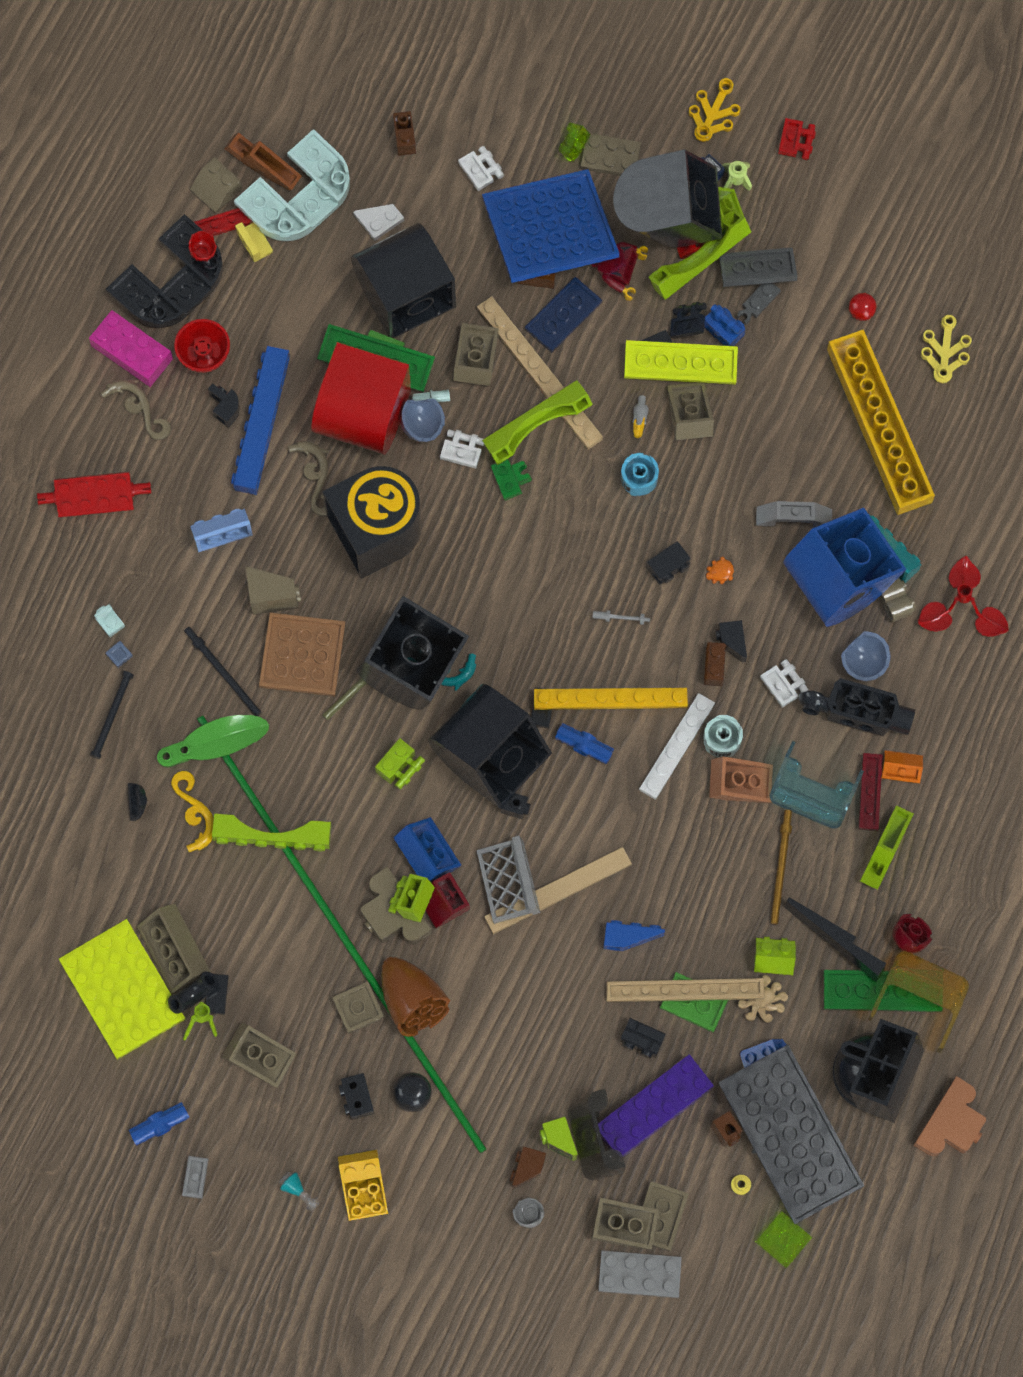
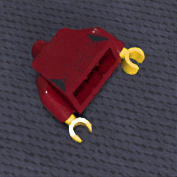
(618, 271)

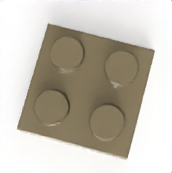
(358, 1007)

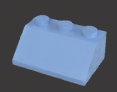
(221, 530)

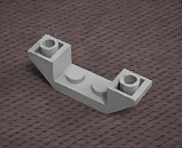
(792, 512)

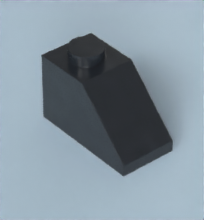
(733, 636)

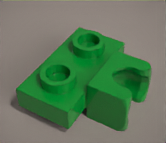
(510, 477)

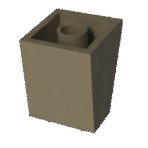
(271, 591)

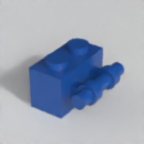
(724, 326)

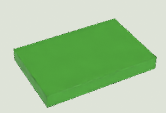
(700, 1012)

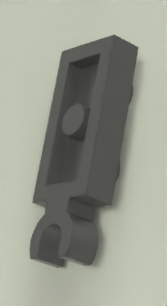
(758, 301)

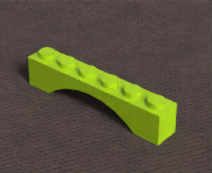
(672, 277)
(566, 402)
(311, 835)

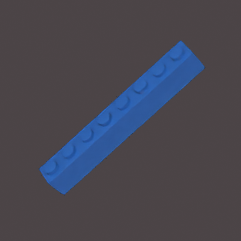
(261, 420)

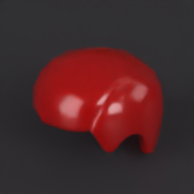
(202, 246)
(862, 306)

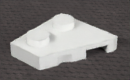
(379, 219)

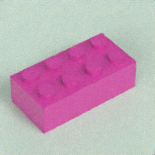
(131, 348)

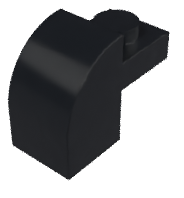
(228, 406)

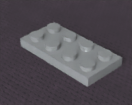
(640, 1274)

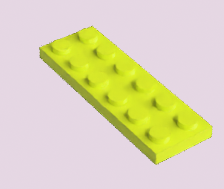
(680, 362)

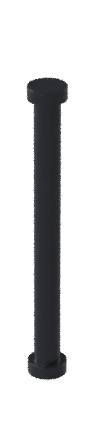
(111, 715)

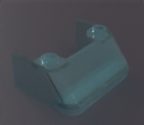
(809, 797)

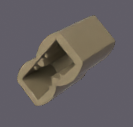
(897, 602)

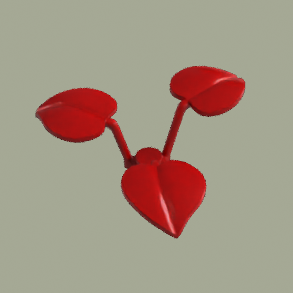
(963, 577)

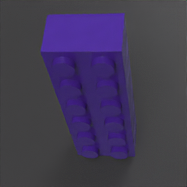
(655, 1106)

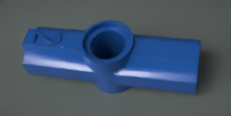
(584, 743)
(159, 1124)

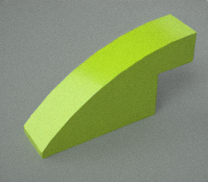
(886, 847)

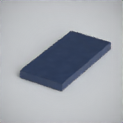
(563, 314)

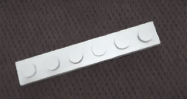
(677, 746)

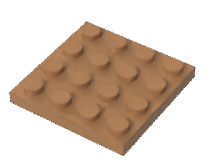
(302, 654)

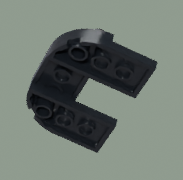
(178, 296)

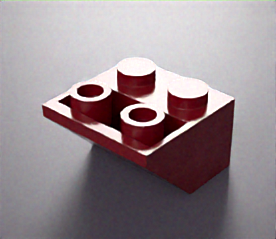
(446, 901)

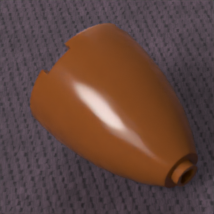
(412, 996)

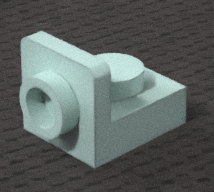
(109, 620)

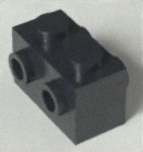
(356, 1096)

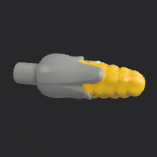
(640, 415)

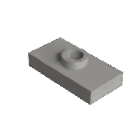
(195, 1177)

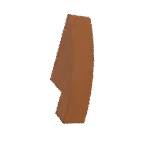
(263, 161)

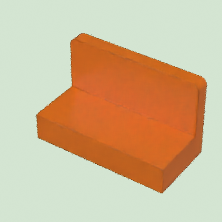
(902, 766)

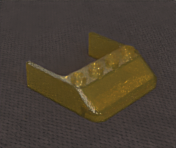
(927, 982)

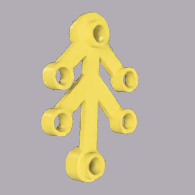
(945, 351)

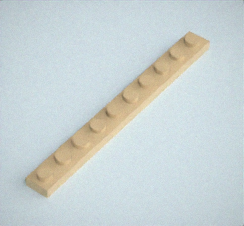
(536, 368)

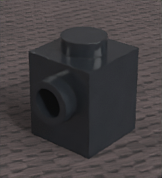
(516, 806)

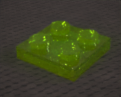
(783, 1239)

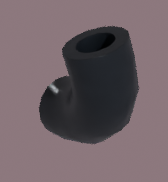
(193, 993)

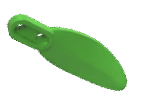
(216, 739)

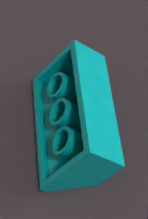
(910, 561)

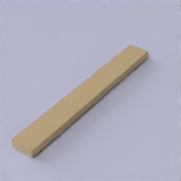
(566, 886)
(685, 990)

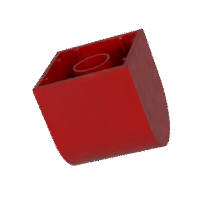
(361, 399)

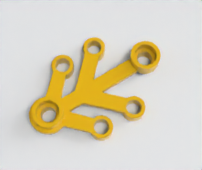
(713, 113)

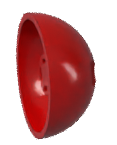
(202, 337)

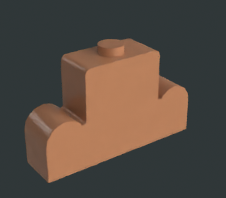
(952, 1121)

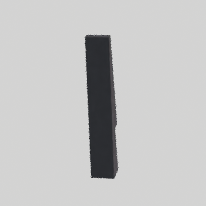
(839, 939)

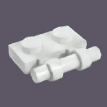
(476, 171)
(460, 453)
(780, 687)

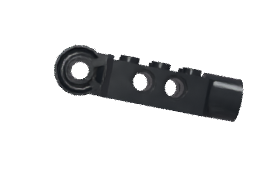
(860, 708)

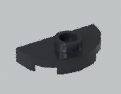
(137, 801)

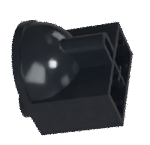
(878, 1069)

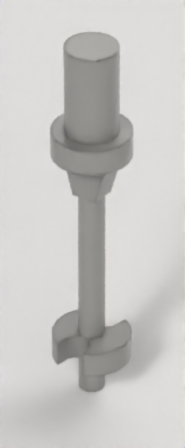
(606, 616)

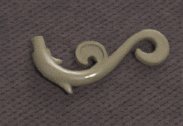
(131, 407)
(319, 453)

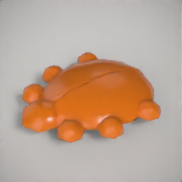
(720, 571)

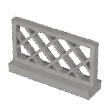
(523, 872)

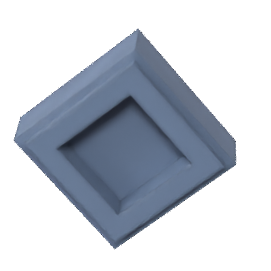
(119, 654)

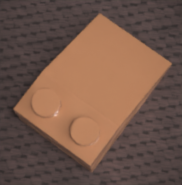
(740, 780)

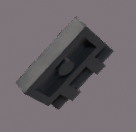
(688, 325)

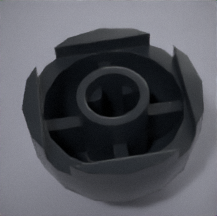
(412, 1092)

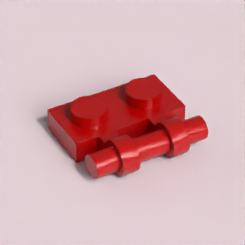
(791, 136)

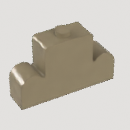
(384, 923)

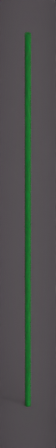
(350, 947)

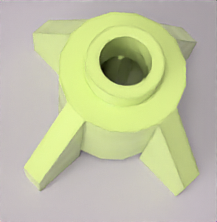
(737, 174)

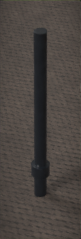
(200, 645)

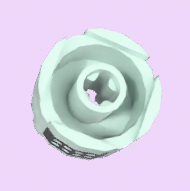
(733, 736)

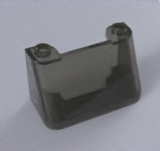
(594, 1160)

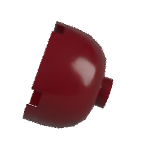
(911, 934)

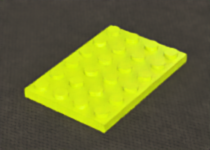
(121, 989)

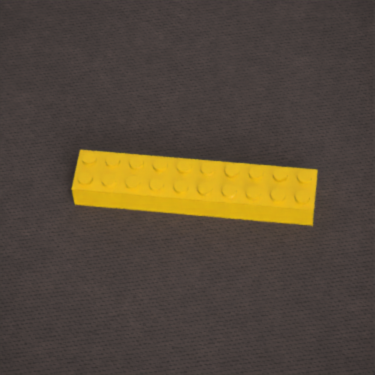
(880, 422)

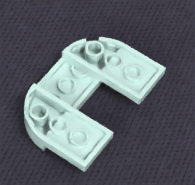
(312, 204)

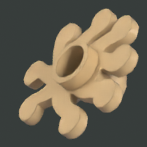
(763, 1005)

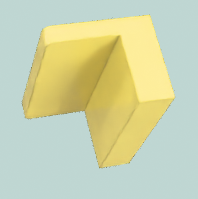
(254, 241)

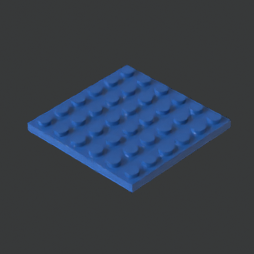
(550, 226)

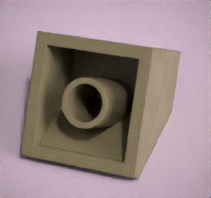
(216, 185)

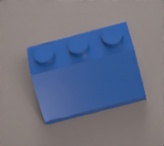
(426, 849)

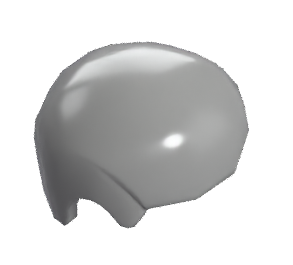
(528, 1212)

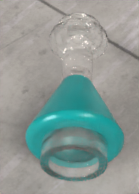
(292, 1184)

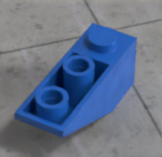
(624, 937)

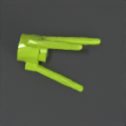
(201, 1015)

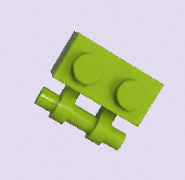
(395, 761)
(411, 897)
(774, 956)

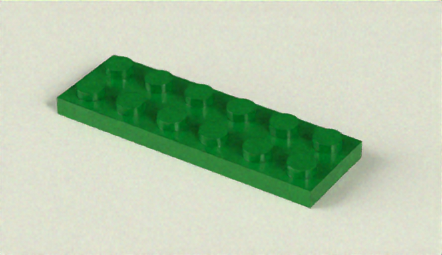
(419, 363)
(858, 992)

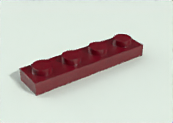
(870, 792)

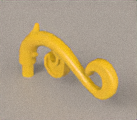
(198, 807)

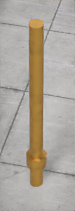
(786, 830)

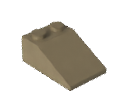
(475, 354)
(690, 411)
(259, 1055)
(624, 1224)

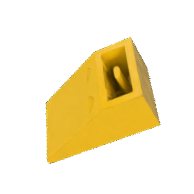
(362, 1185)

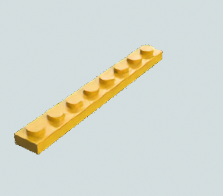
(610, 698)

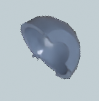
(422, 419)
(866, 657)

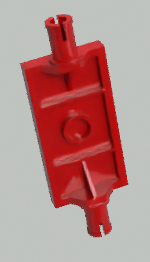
(94, 494)

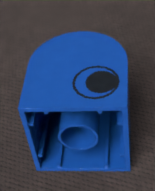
(843, 566)

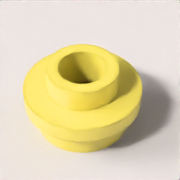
(741, 1191)

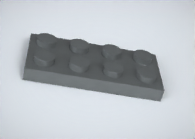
(758, 267)

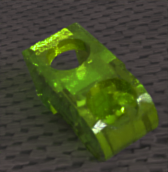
(574, 141)

